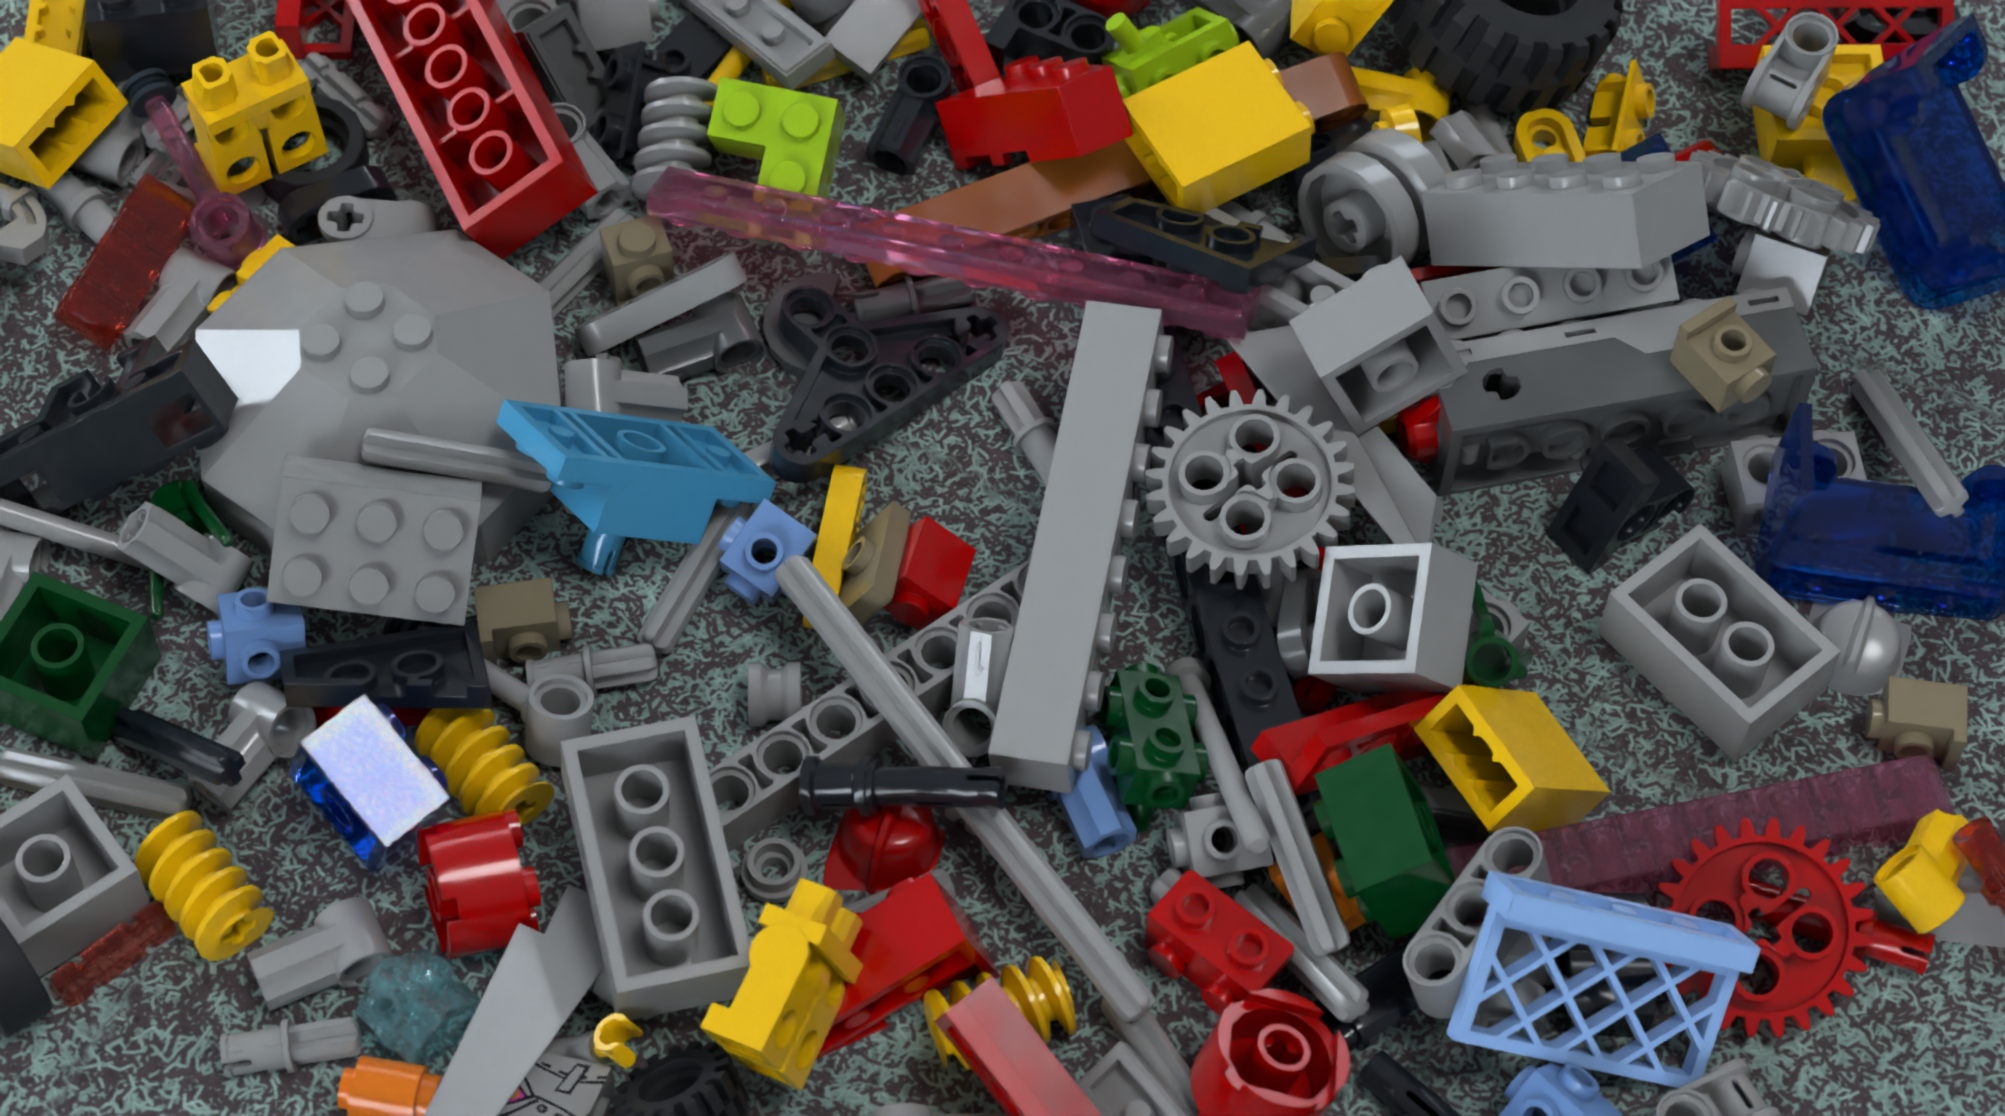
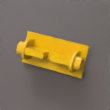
(1624, 107)

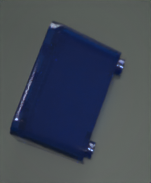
(1926, 167)

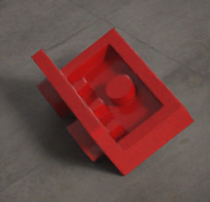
(1213, 943)

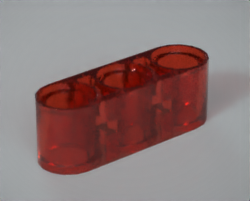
(125, 262)

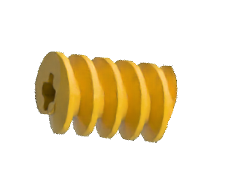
(480, 764)
(201, 887)
(1039, 996)

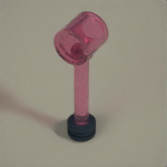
(151, 97)

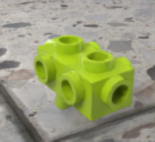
(1165, 50)

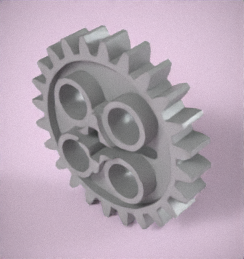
(1785, 203)
(1287, 525)

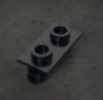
(626, 78)
(1388, 998)

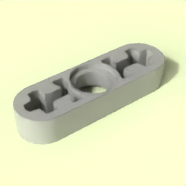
(660, 304)

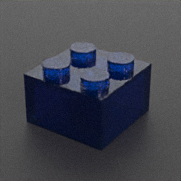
(369, 781)

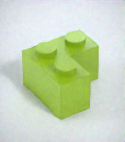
(785, 128)

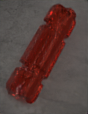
(112, 954)

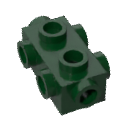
(1151, 741)

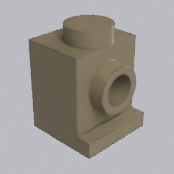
(636, 257)
(1723, 356)
(521, 620)
(1920, 719)

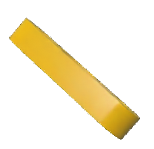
(839, 524)

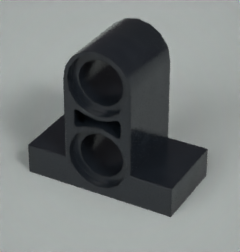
(1048, 31)
(1616, 501)

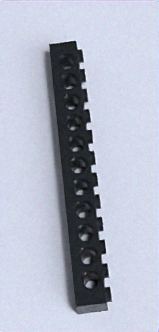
(1225, 622)

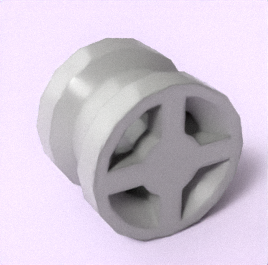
(773, 692)

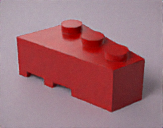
(1036, 108)
(906, 947)

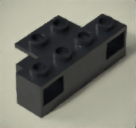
(100, 436)

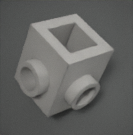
(1192, 846)

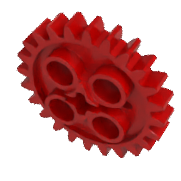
(1799, 977)

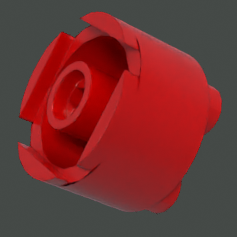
(477, 882)
(1269, 1059)

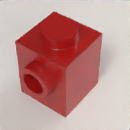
(929, 574)

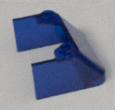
(1861, 537)

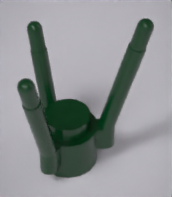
(186, 503)
(1489, 653)

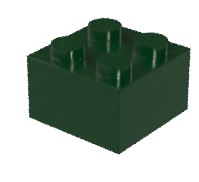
(71, 663)
(1385, 839)

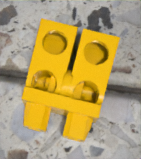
(251, 112)
(790, 986)

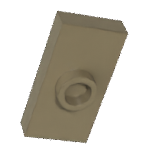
(875, 562)

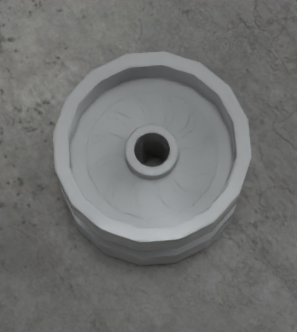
(1371, 198)

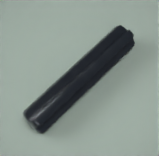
(178, 747)

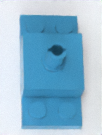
(633, 474)

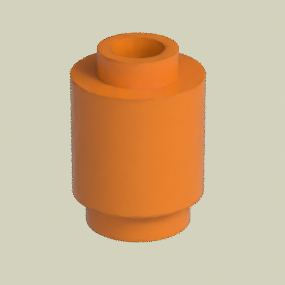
(386, 1088)

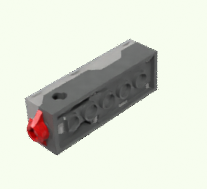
(1554, 393)

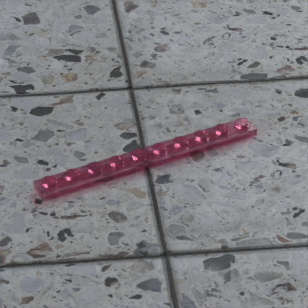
(946, 250)

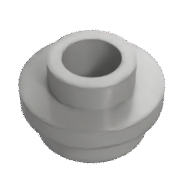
(773, 852)

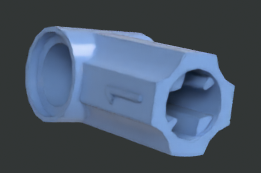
(1095, 808)

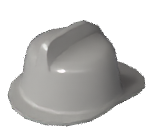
(1869, 644)

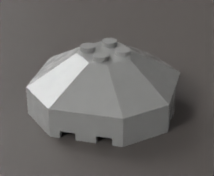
(377, 336)

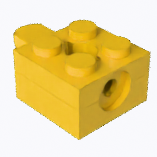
(1809, 146)

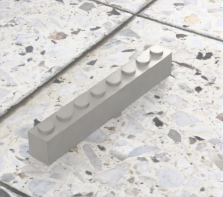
(1079, 548)

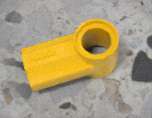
(1413, 88)
(1926, 873)

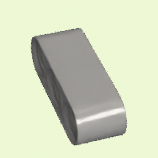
(1445, 939)

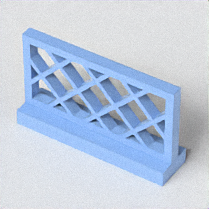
(1601, 924)

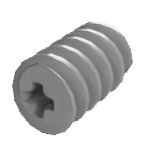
(672, 129)

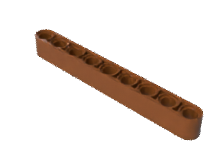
(1039, 194)

